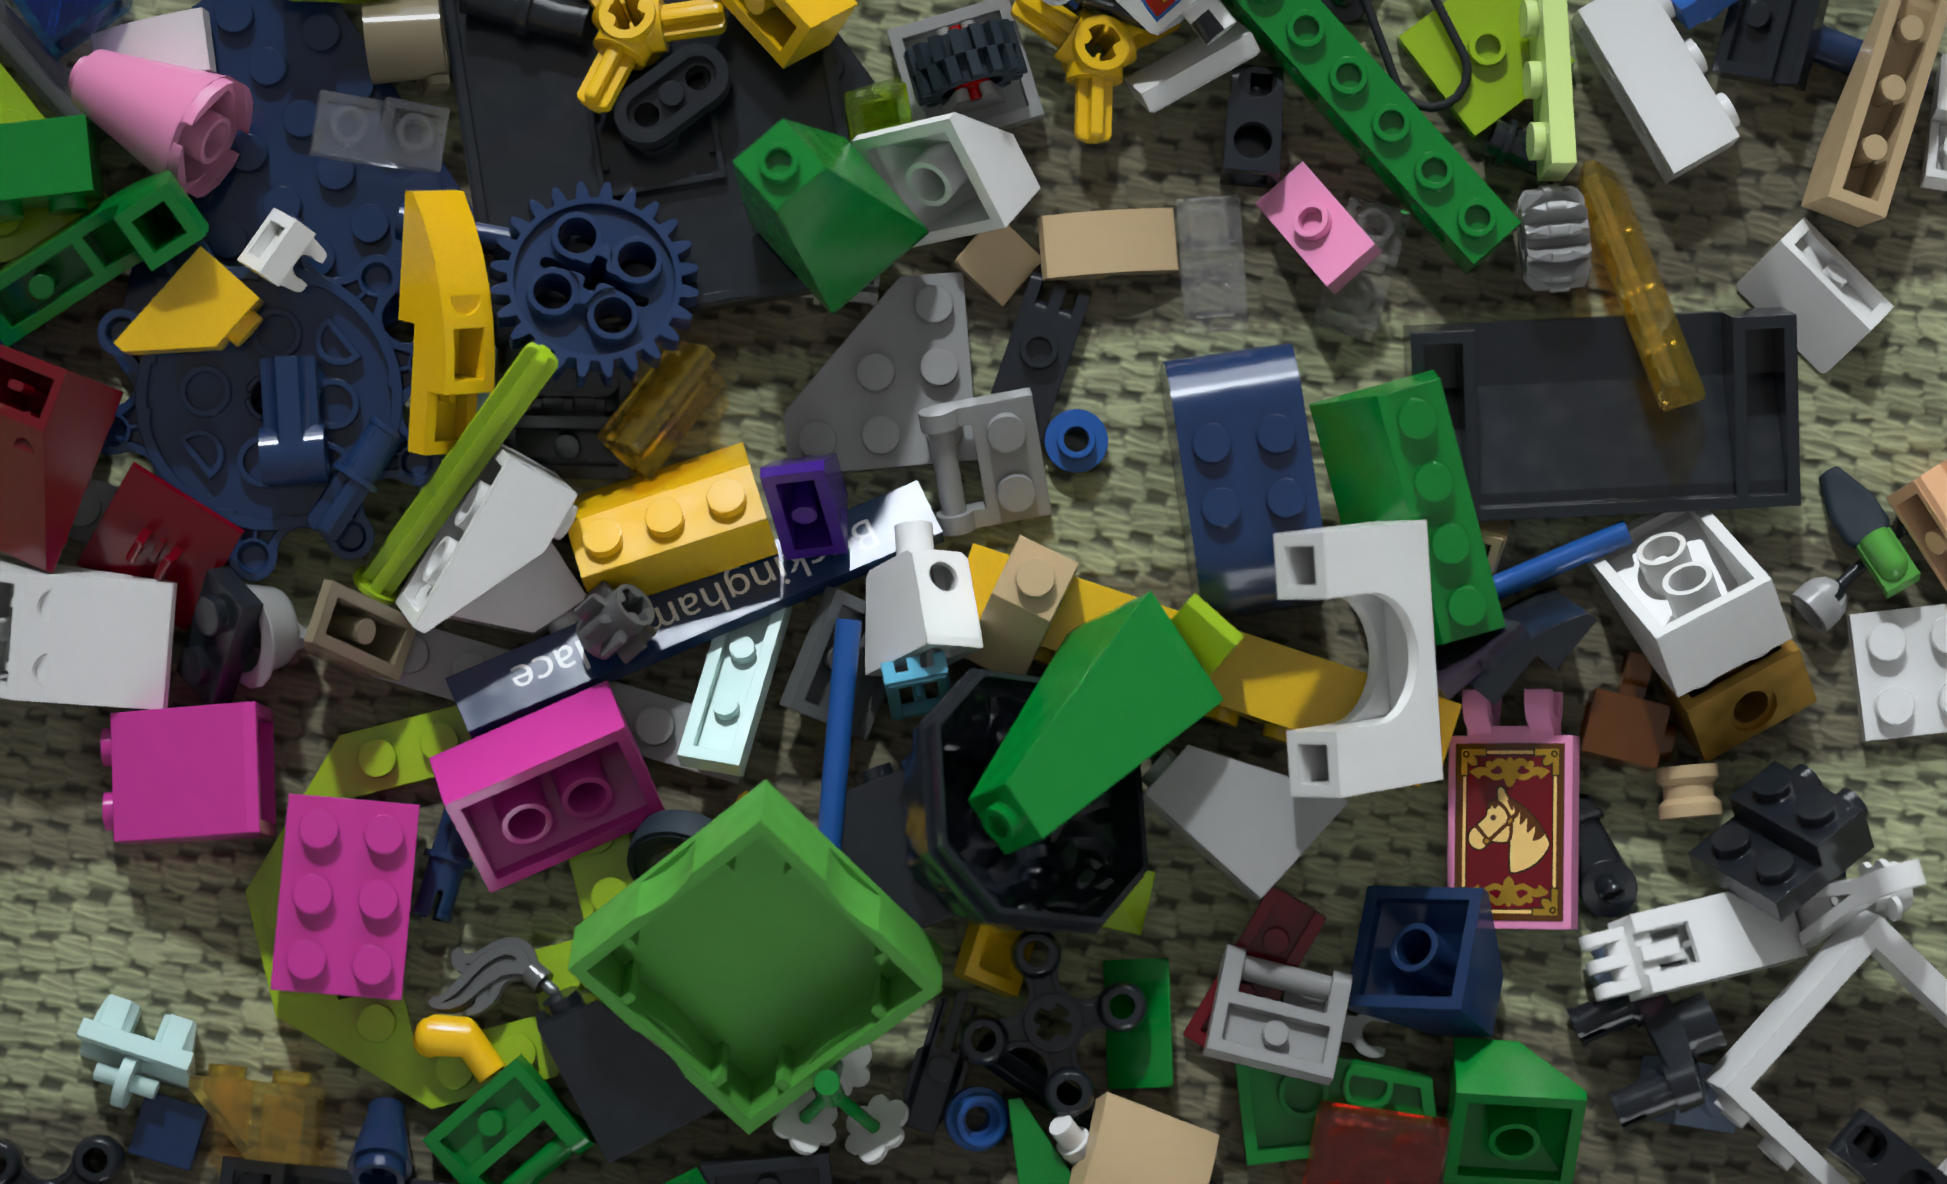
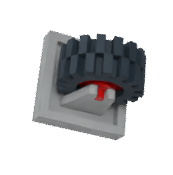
(967, 65)

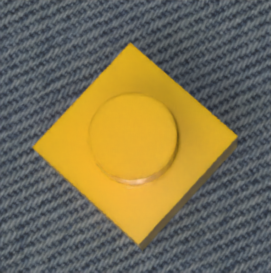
(987, 960)

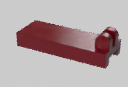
(1276, 932)

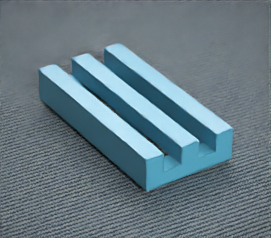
(915, 678)

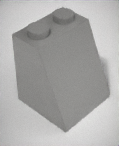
(1236, 815)

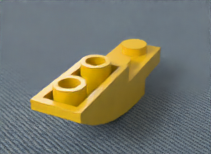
(450, 303)

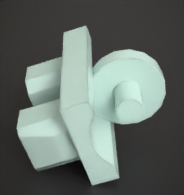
(133, 1061)

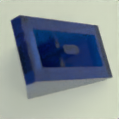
(69, 23)

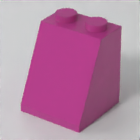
(190, 774)

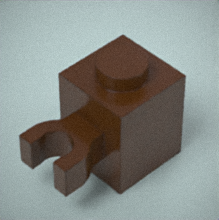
(1624, 725)

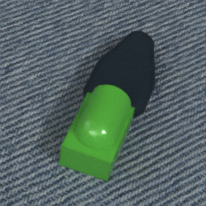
(1867, 529)

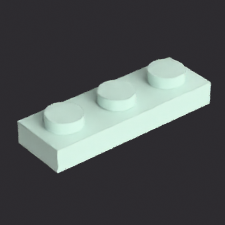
(732, 696)

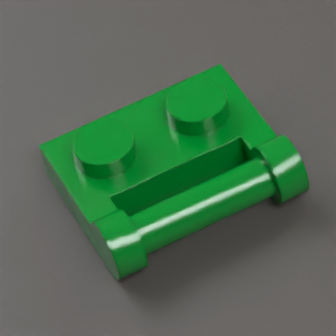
(499, 1119)

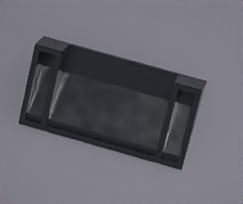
(1569, 427)

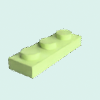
(1549, 84)

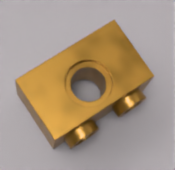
(1743, 701)

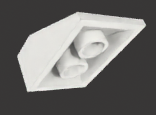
(489, 536)
(1691, 597)

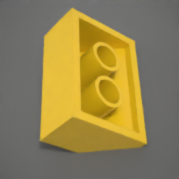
(673, 527)

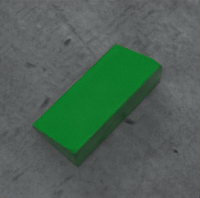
(1144, 1054)

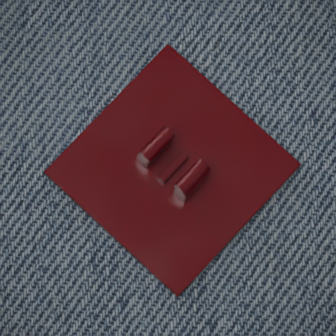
(161, 536)

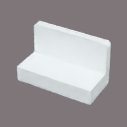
(1823, 289)

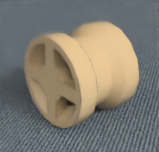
(1688, 791)

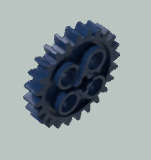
(616, 235)

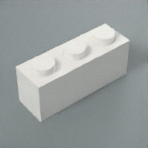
(1658, 82)

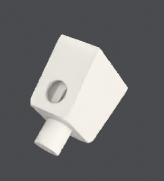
(919, 603)

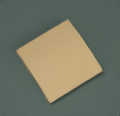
(1143, 1147)

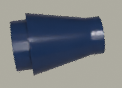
(382, 1145)

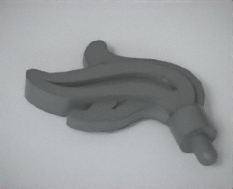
(487, 975)

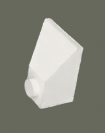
(952, 173)

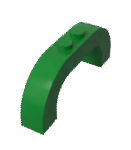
(137, 224)

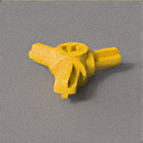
(636, 36)
(1090, 75)

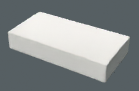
(1191, 67)

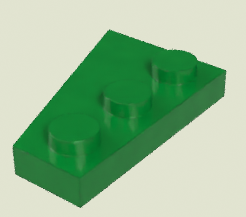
(1282, 1110)

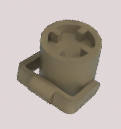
(407, 43)

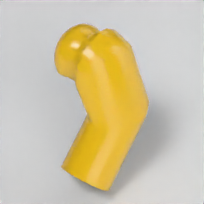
(458, 1038)

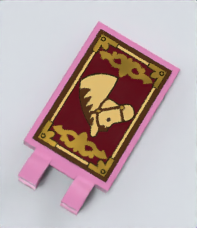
(1516, 812)

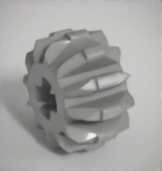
(1554, 238)

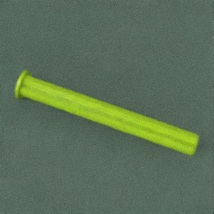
(456, 474)

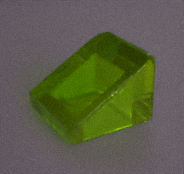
(877, 107)

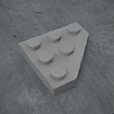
(889, 368)

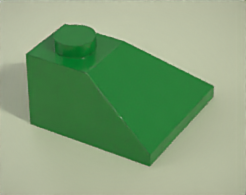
(1510, 1116)

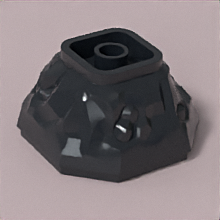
(1053, 885)

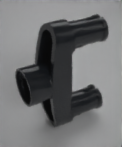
(1679, 1037)

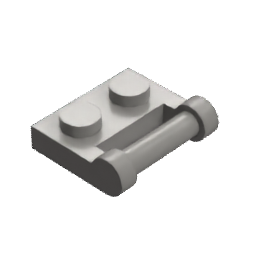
(1006, 456)
(1272, 1032)

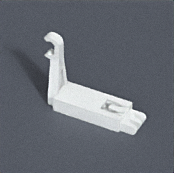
(1728, 936)

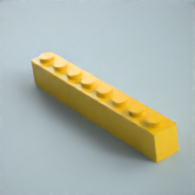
(1256, 680)

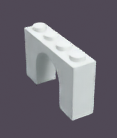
(1395, 726)

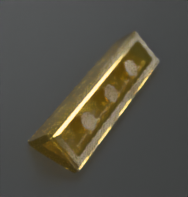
(1639, 288)

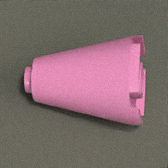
(165, 114)

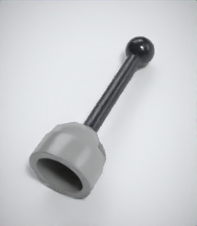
(1824, 600)

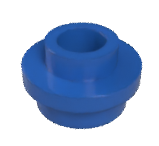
(1076, 461)
(995, 1123)

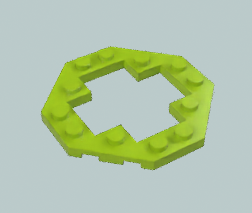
(378, 1030)

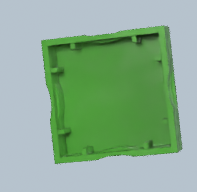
(756, 957)

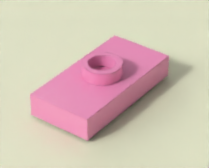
(1318, 227)

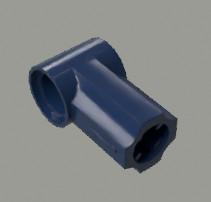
(291, 439)

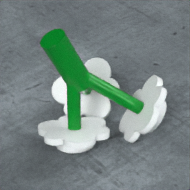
(872, 1128)

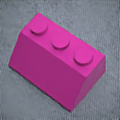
(546, 786)

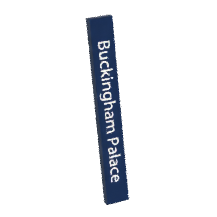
(683, 618)

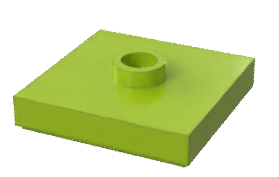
(1495, 53)

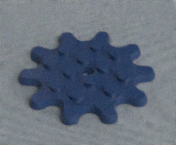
(199, 416)

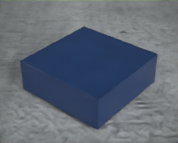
(169, 1131)

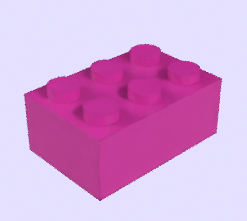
(345, 897)

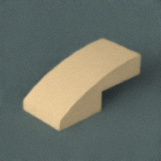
(1107, 243)

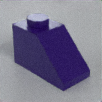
(807, 505)

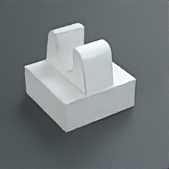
(278, 248)

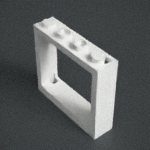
(1791, 1013)

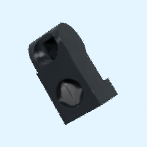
(1253, 127)
(1880, 1155)

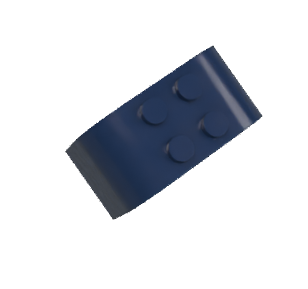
(1239, 471)

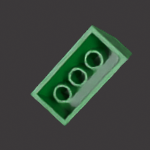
(1399, 459)

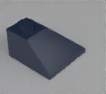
(1428, 960)

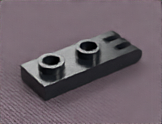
(1042, 346)

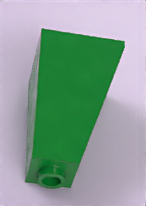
(824, 210)
(1095, 715)

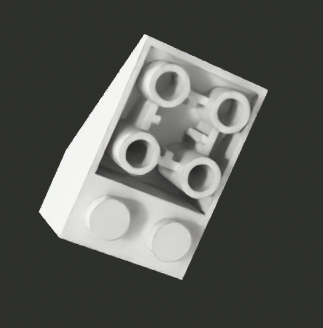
(85, 636)

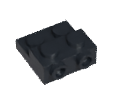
(1784, 840)

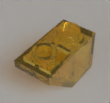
(265, 1118)

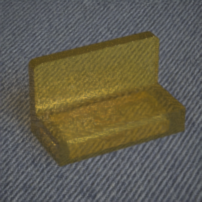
(662, 408)

